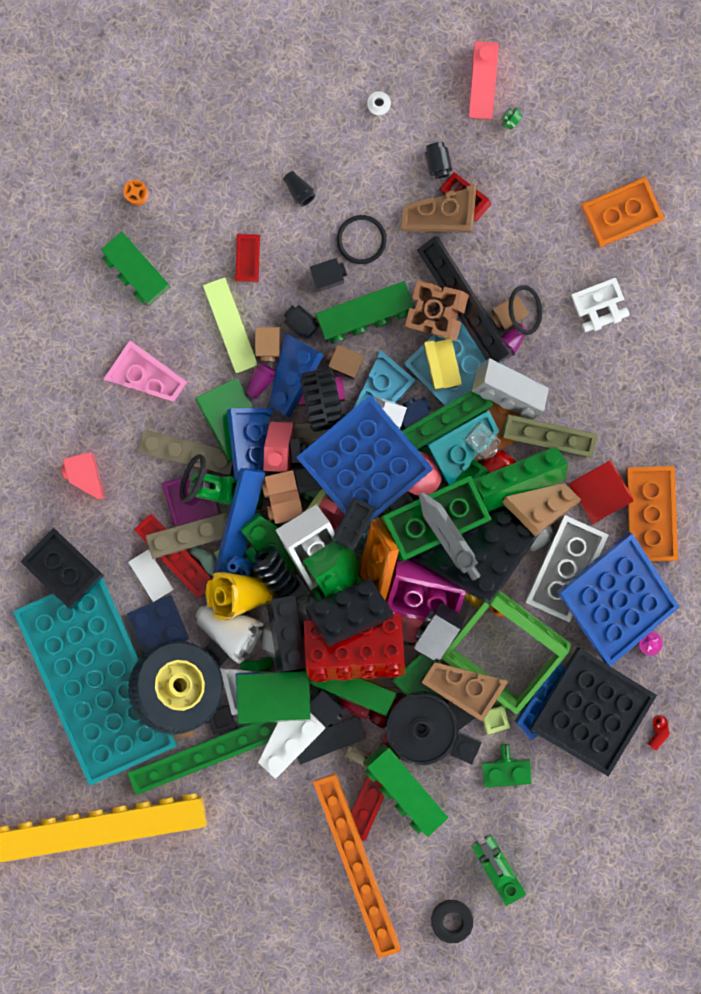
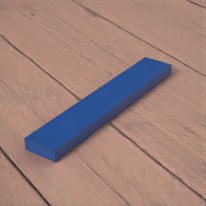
(241, 511)

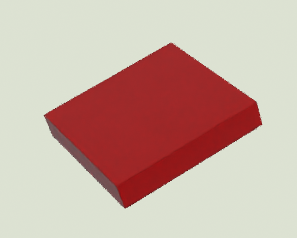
(601, 492)

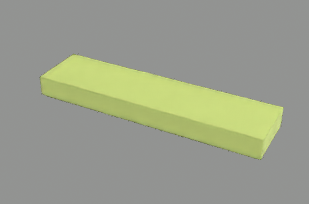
(230, 325)

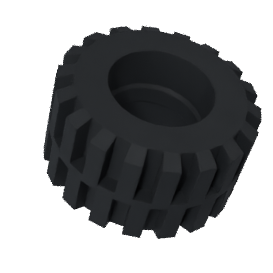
(321, 399)

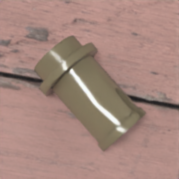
(355, 755)

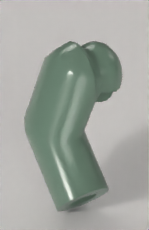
(207, 559)

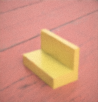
(442, 364)

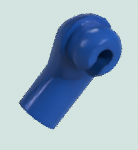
(240, 563)

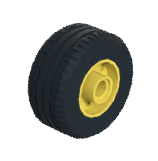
(197, 683)

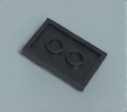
(62, 568)
(349, 612)

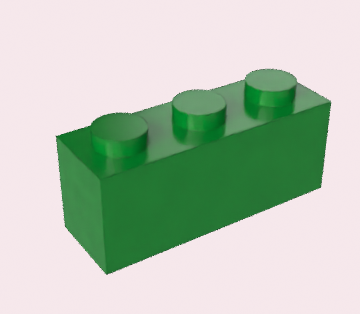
(134, 269)

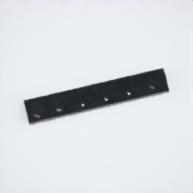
(475, 317)

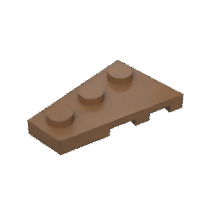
(442, 214)
(542, 506)
(465, 688)

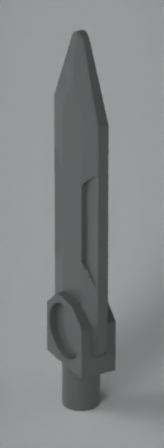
(449, 536)

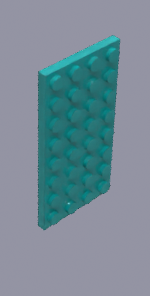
(87, 672)

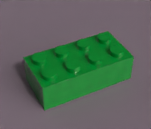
(414, 534)

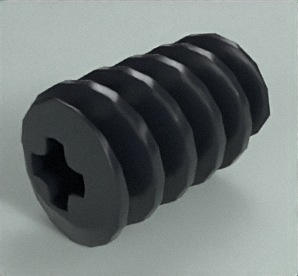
(275, 573)

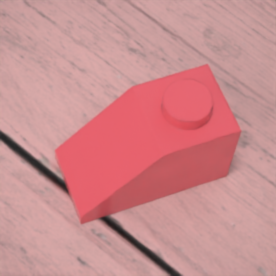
(277, 447)
(84, 474)

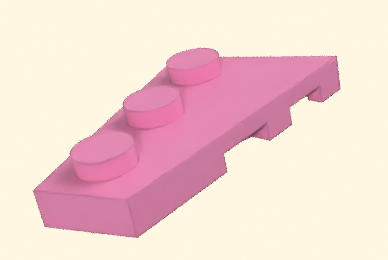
(145, 373)

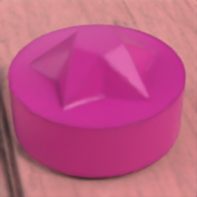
(651, 644)

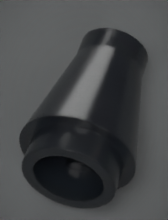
(299, 189)

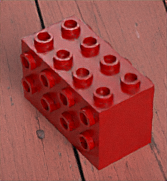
(365, 655)

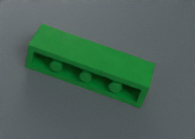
(364, 312)
(523, 476)
(405, 790)

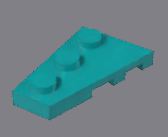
(452, 453)

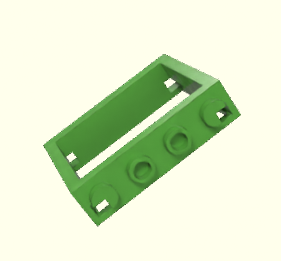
(530, 625)

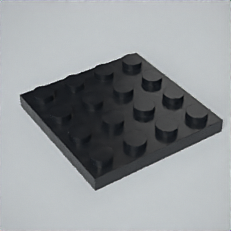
(497, 549)
(592, 711)

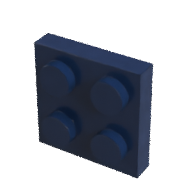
(158, 623)

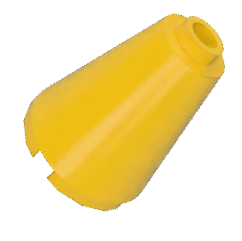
(235, 594)

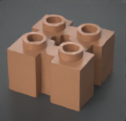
(430, 298)
(283, 497)

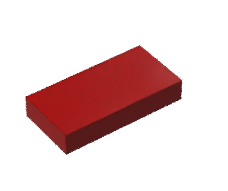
(247, 258)

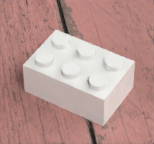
(304, 537)

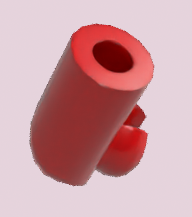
(661, 732)

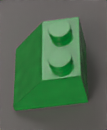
(333, 568)

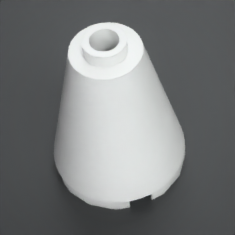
(231, 635)

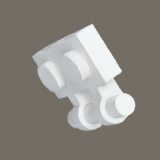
(597, 298)

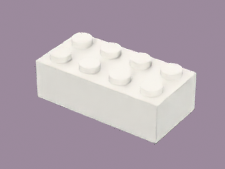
(568, 553)

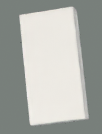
(151, 575)

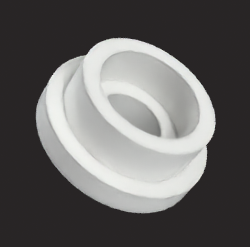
(375, 109)

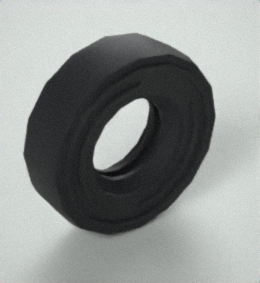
(441, 911)

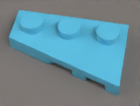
(386, 380)

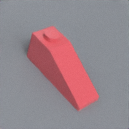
(483, 80)

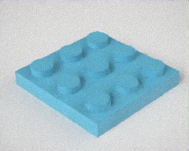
(467, 357)

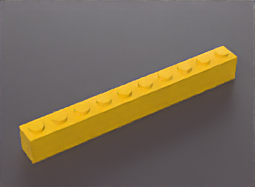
(101, 827)

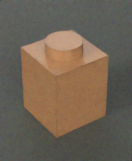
(501, 314)
(267, 343)
(344, 361)

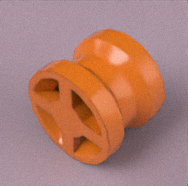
(133, 188)

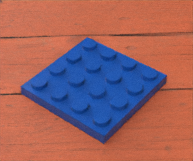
(365, 459)
(618, 599)

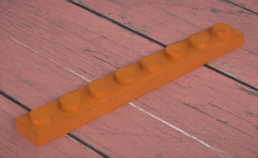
(357, 865)

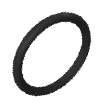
(355, 218)
(511, 311)
(199, 480)

